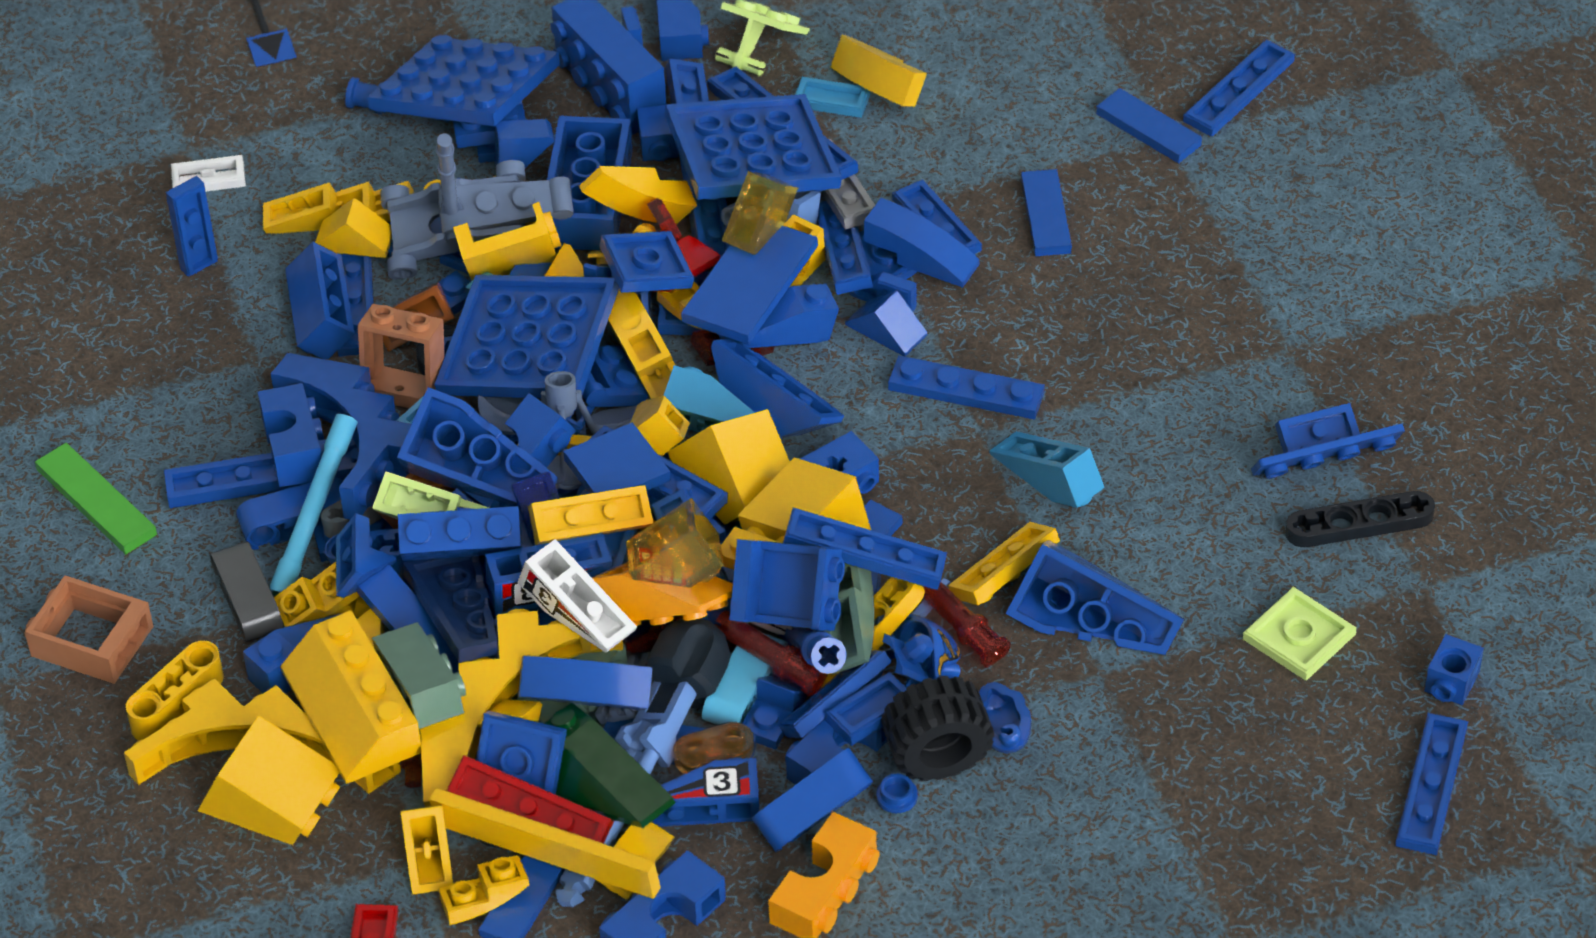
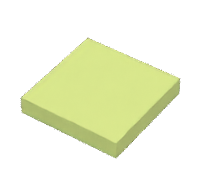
(1299, 633)

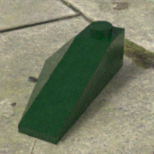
(603, 775)

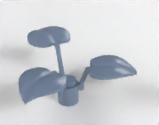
(563, 398)

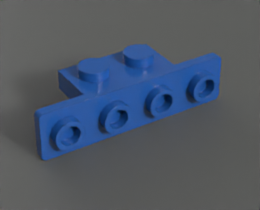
(1321, 435)

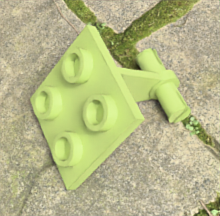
(759, 16)

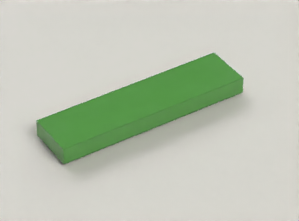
(96, 498)

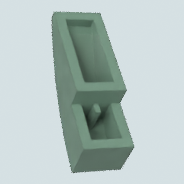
(856, 619)

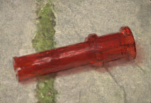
(970, 627)
(785, 660)

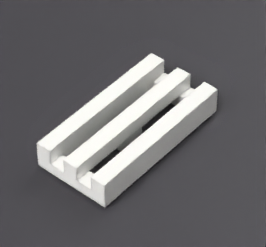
(212, 179)

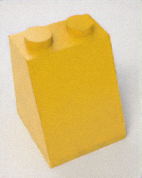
(735, 457)
(808, 489)
(272, 784)

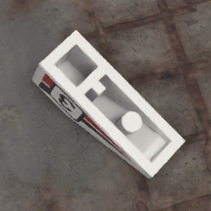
(574, 597)

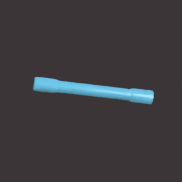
(334, 449)

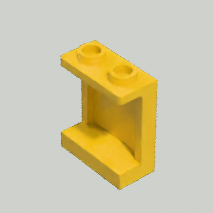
(516, 247)

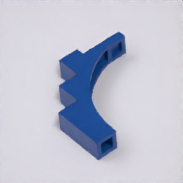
(349, 391)

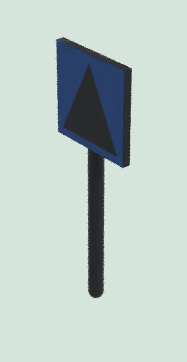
(270, 46)

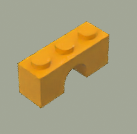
(811, 904)

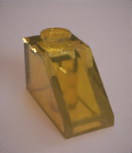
(759, 211)

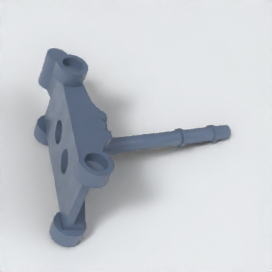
(486, 204)

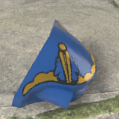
(945, 652)

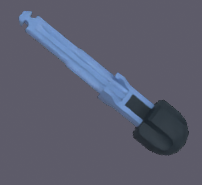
(686, 669)

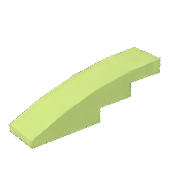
(406, 496)

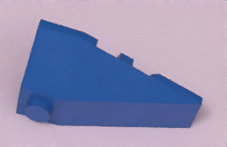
(1082, 599)

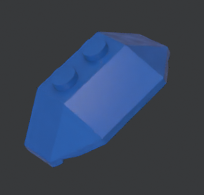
(767, 386)

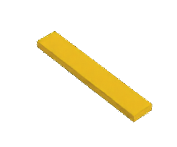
(548, 844)

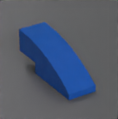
(919, 243)
(585, 682)

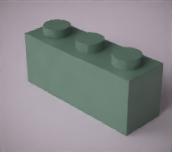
(421, 674)

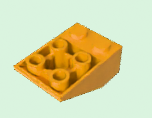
(662, 601)

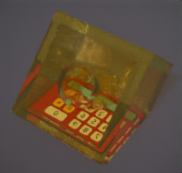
(676, 549)

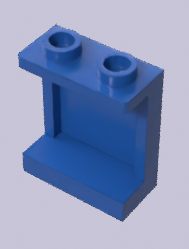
(787, 584)

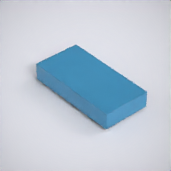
(834, 96)

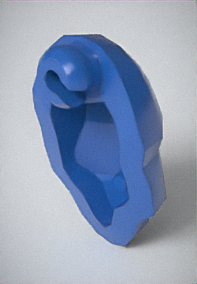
(1007, 716)

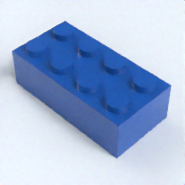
(606, 59)
(577, 152)

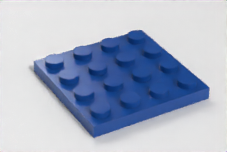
(464, 80)
(757, 135)
(522, 331)

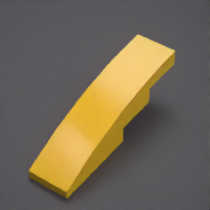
(308, 208)

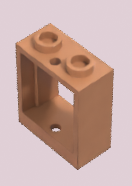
(408, 326)
(131, 628)

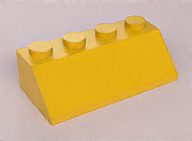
(351, 698)

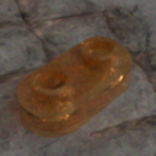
(714, 743)

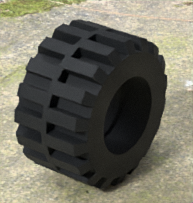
(937, 728)

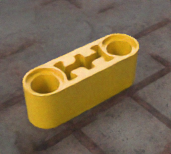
(162, 695)

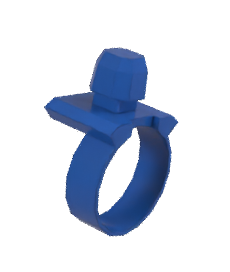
(908, 657)

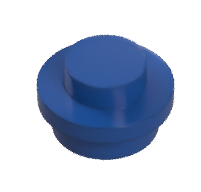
(896, 793)

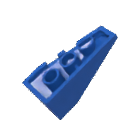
(464, 451)

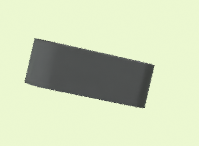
(246, 591)

